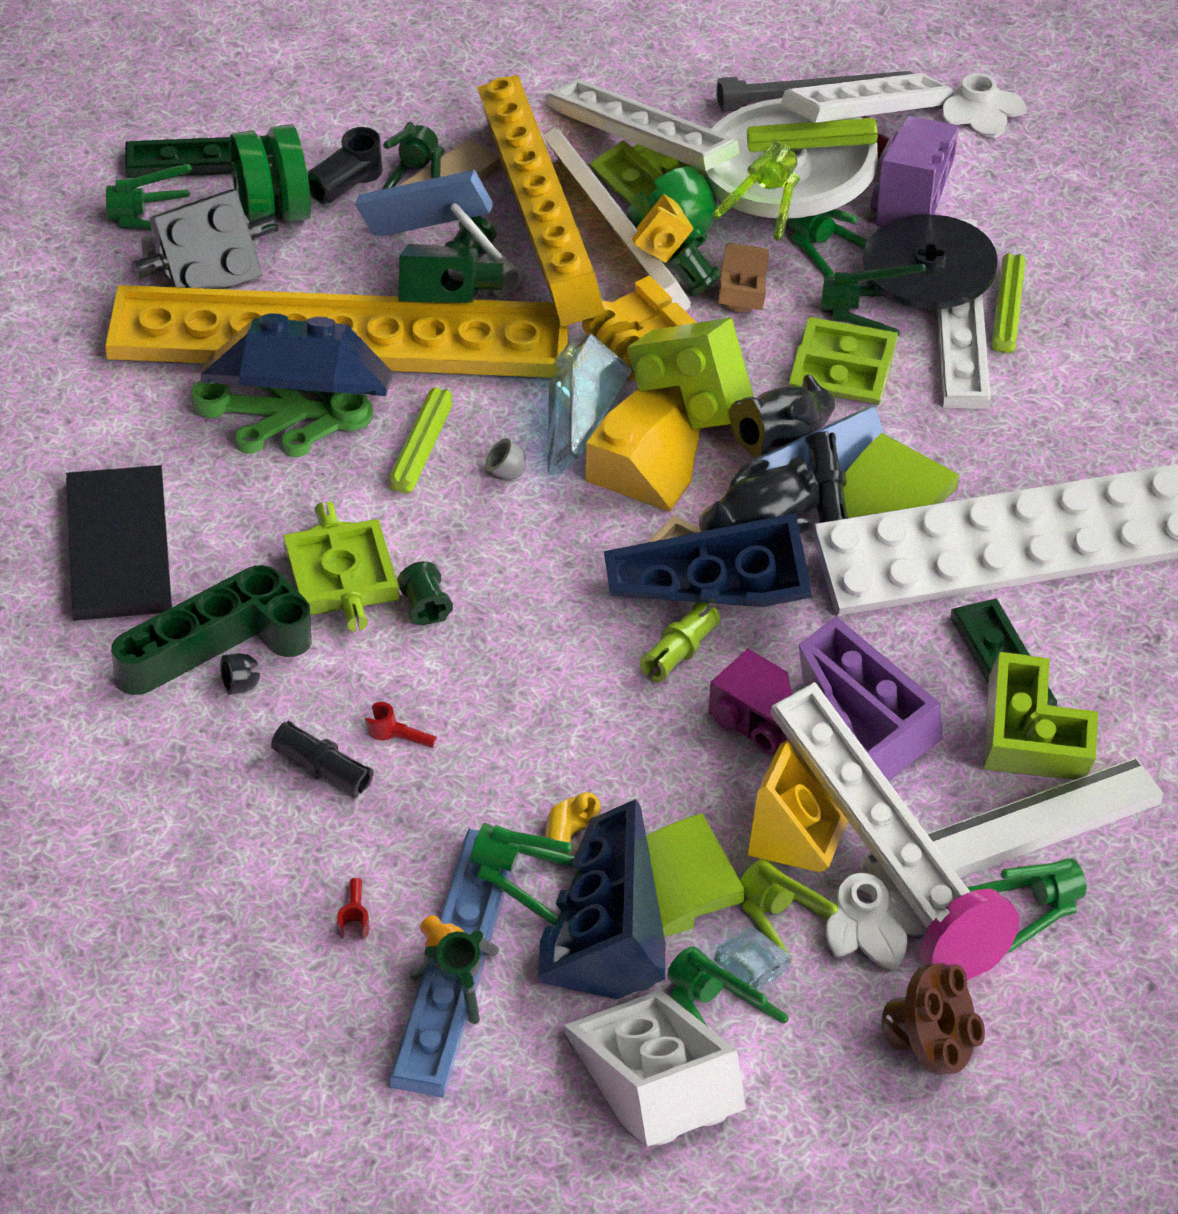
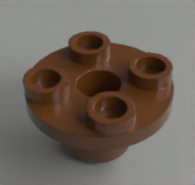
(935, 1019)

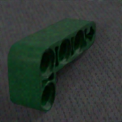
(210, 623)

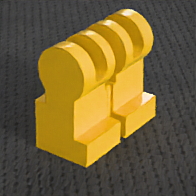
(635, 316)

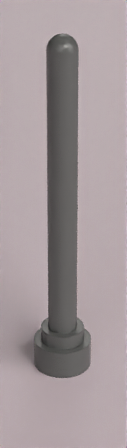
(735, 93)

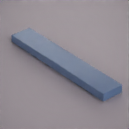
(439, 1005)

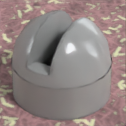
(506, 460)

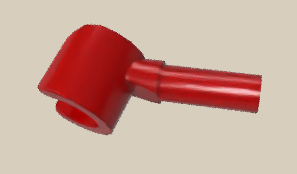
(387, 727)
(353, 910)

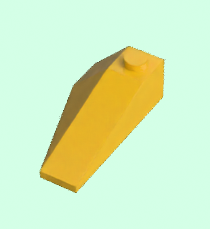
(645, 448)

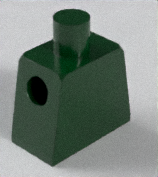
(426, 276)

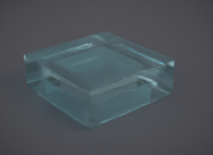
(752, 958)

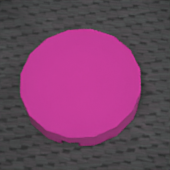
(973, 933)

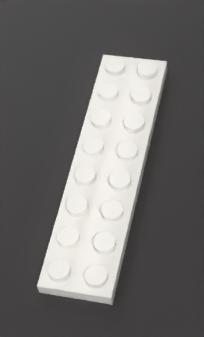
(999, 540)

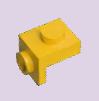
(663, 229)

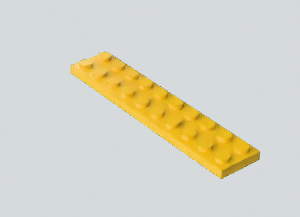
(406, 336)

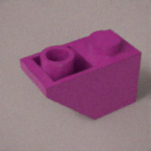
(744, 698)

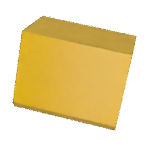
(795, 815)

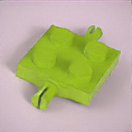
(341, 566)

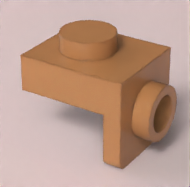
(743, 277)

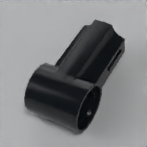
(354, 163)

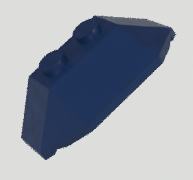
(298, 356)

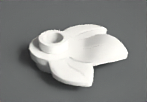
(982, 106)
(876, 927)

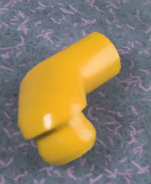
(571, 816)

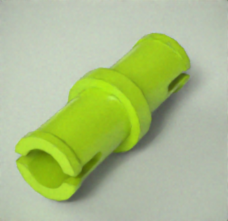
(679, 641)

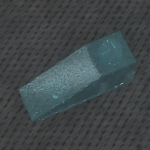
(580, 398)

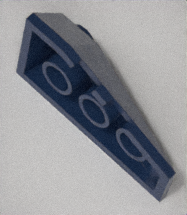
(730, 565)
(610, 917)

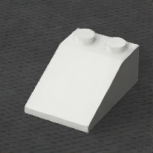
(659, 1067)

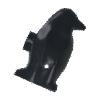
(780, 415)
(765, 494)

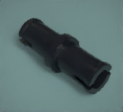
(830, 479)
(322, 758)

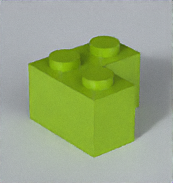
(698, 359)
(1027, 733)

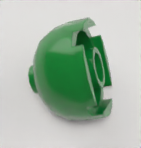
(689, 191)

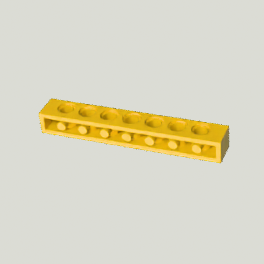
(541, 201)

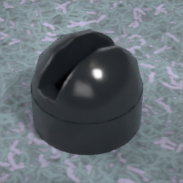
(236, 670)

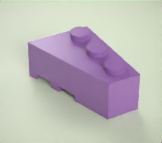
(915, 170)
(873, 697)

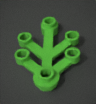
(335, 412)

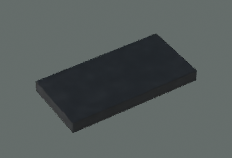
(118, 542)

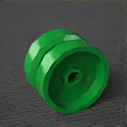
(270, 175)

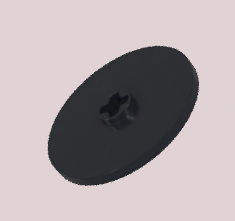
(956, 258)

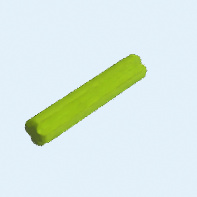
(813, 135)
(1008, 303)
(420, 440)

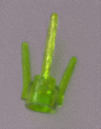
(771, 171)

